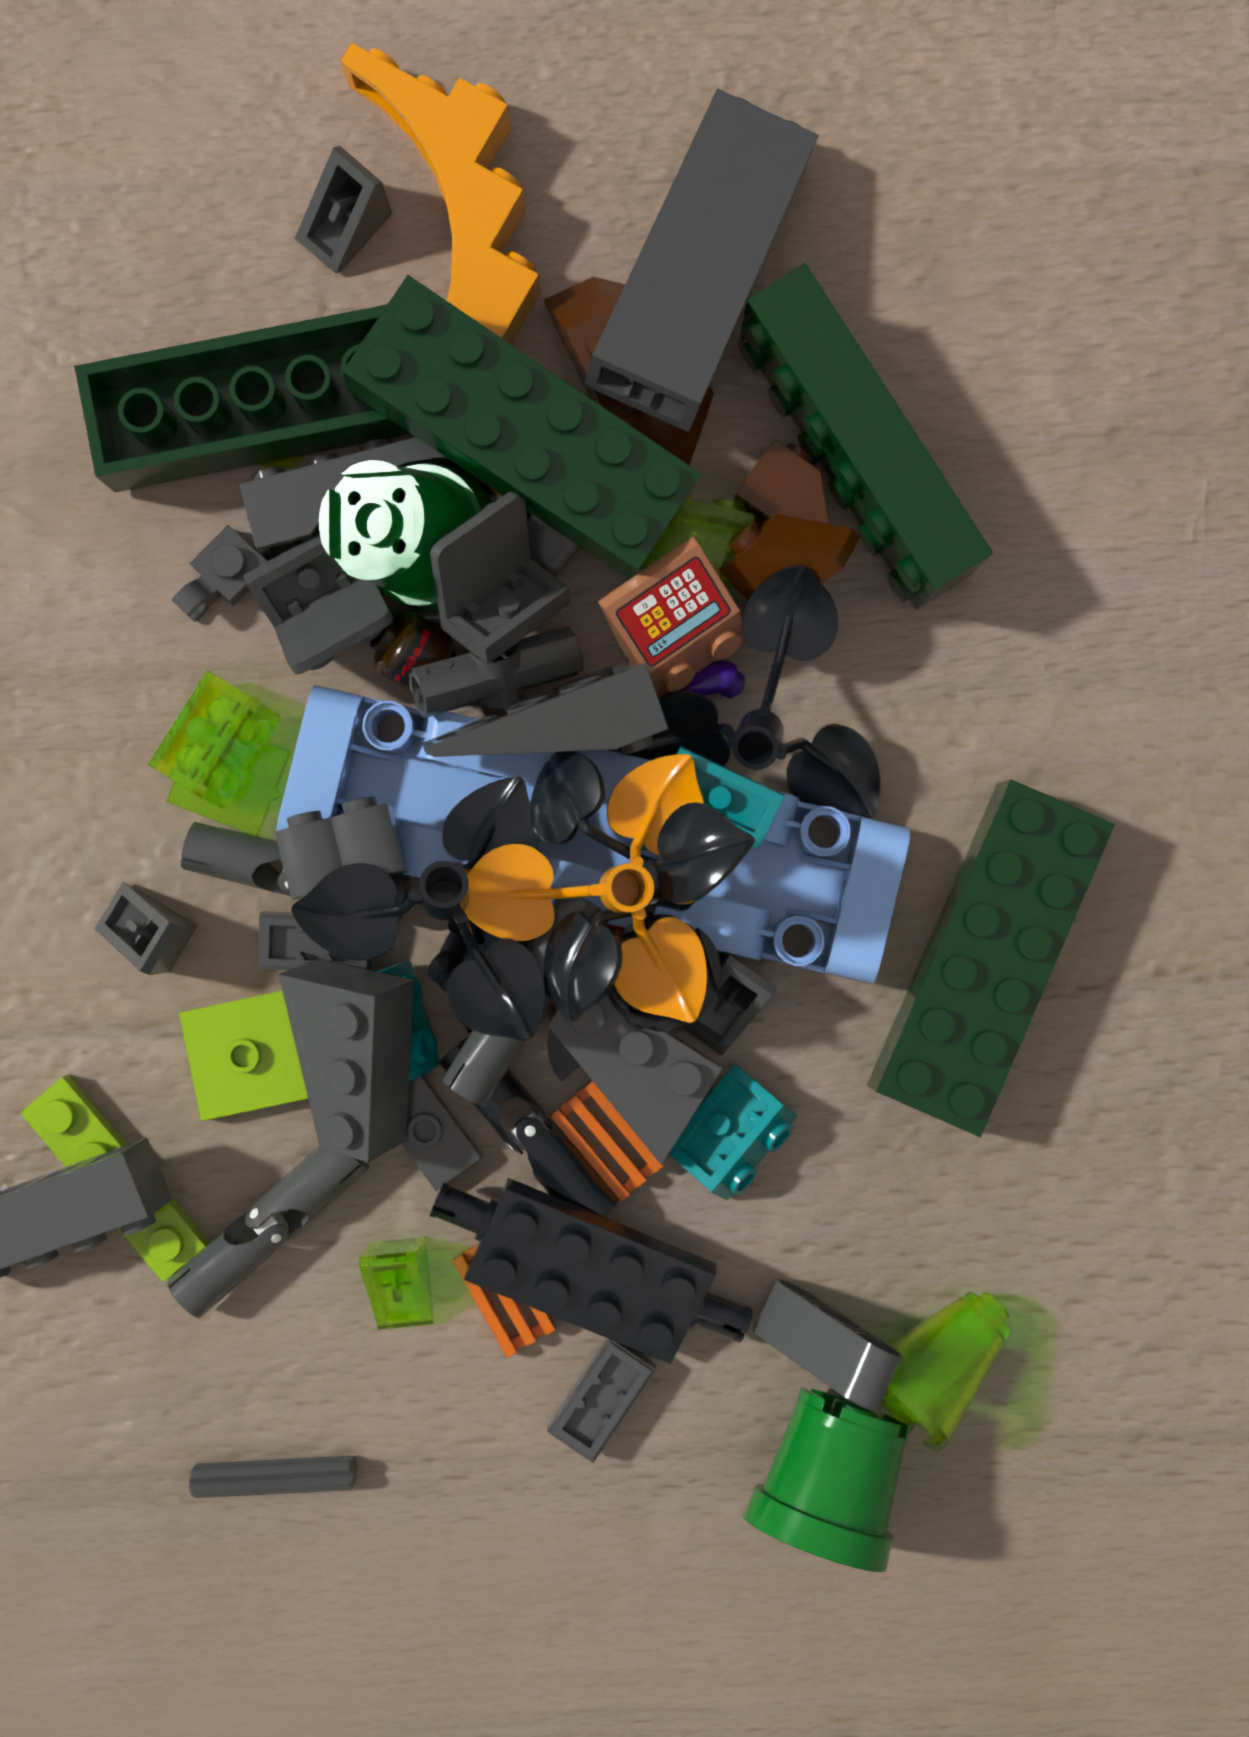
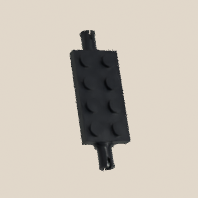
(589, 1269)

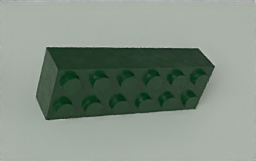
(228, 402)
(519, 427)
(860, 438)
(990, 956)

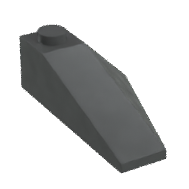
(592, 712)

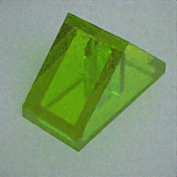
(398, 1282)

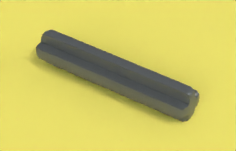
(272, 1477)

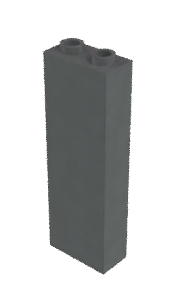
(700, 261)

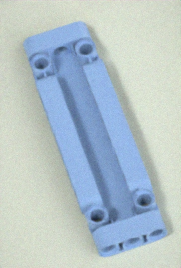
(834, 892)

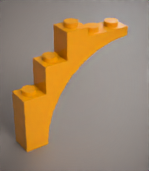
(484, 206)

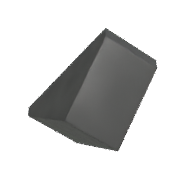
(343, 211)
(145, 930)
(734, 1005)

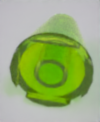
(946, 1365)

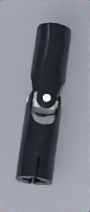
(554, 1162)

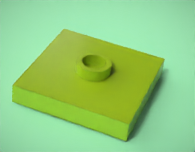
(242, 1056)

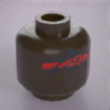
(408, 644)

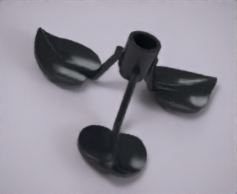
(839, 768)
(696, 852)
(356, 913)

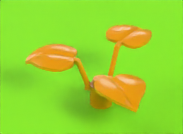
(664, 965)

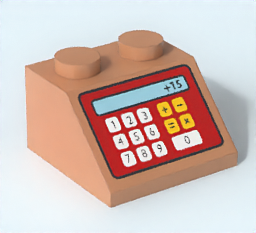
(675, 617)

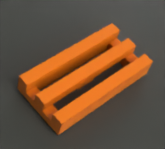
(636, 1176)
(527, 1334)

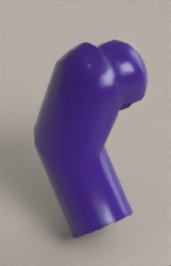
(718, 678)

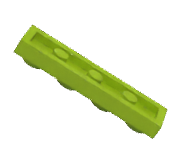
(79, 1131)

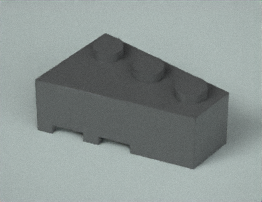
(352, 1053)

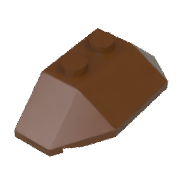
(580, 320)

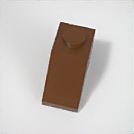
(784, 485)
(784, 543)

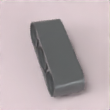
(828, 1344)

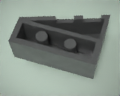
(642, 1072)

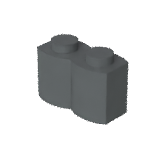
(319, 846)

